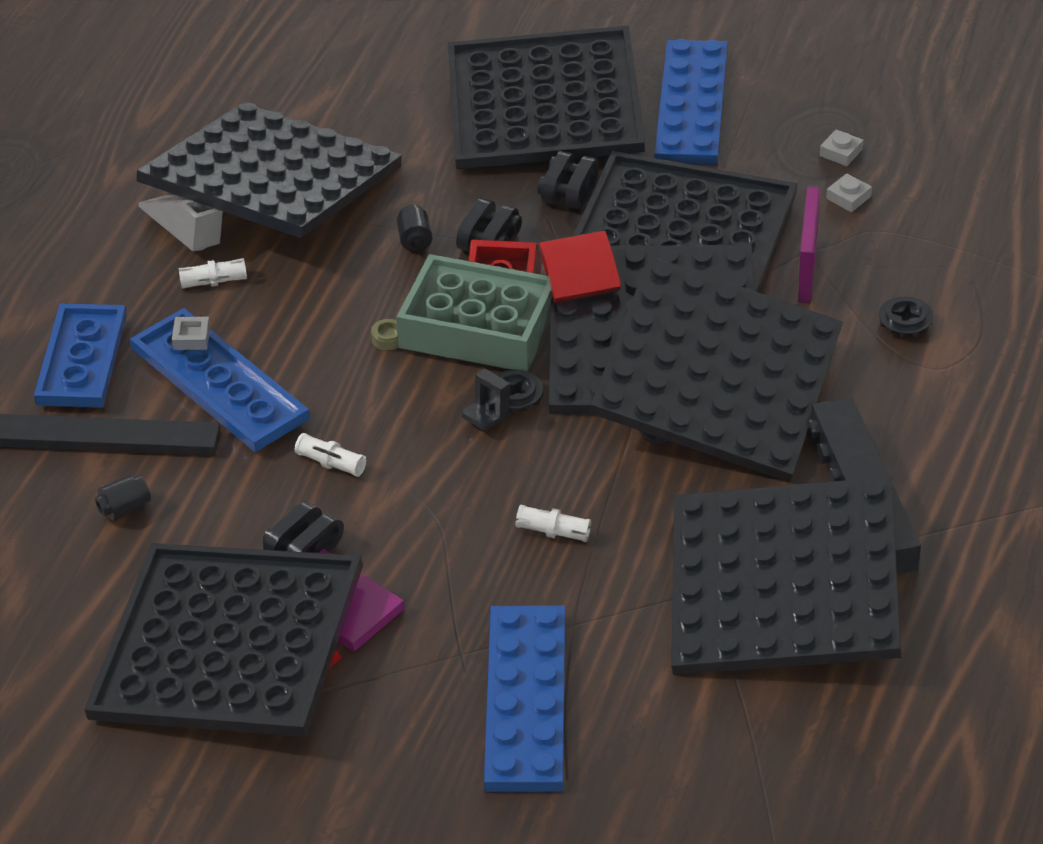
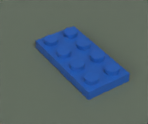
(80, 355)

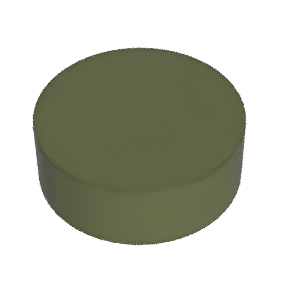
(384, 334)

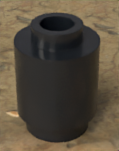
(414, 228)
(122, 497)

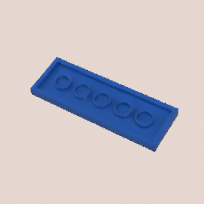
(691, 102)
(223, 384)
(525, 699)

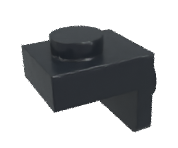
(490, 403)

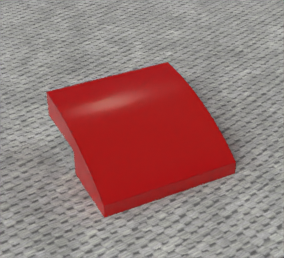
(580, 266)

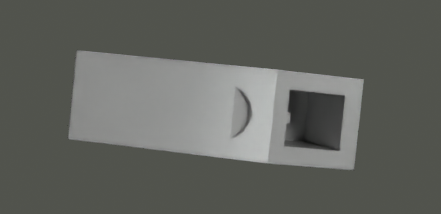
(187, 220)

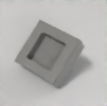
(841, 147)
(849, 192)
(191, 333)

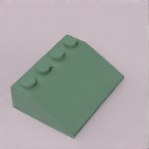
(475, 313)

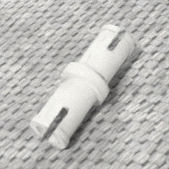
(212, 273)
(349, 461)
(553, 523)

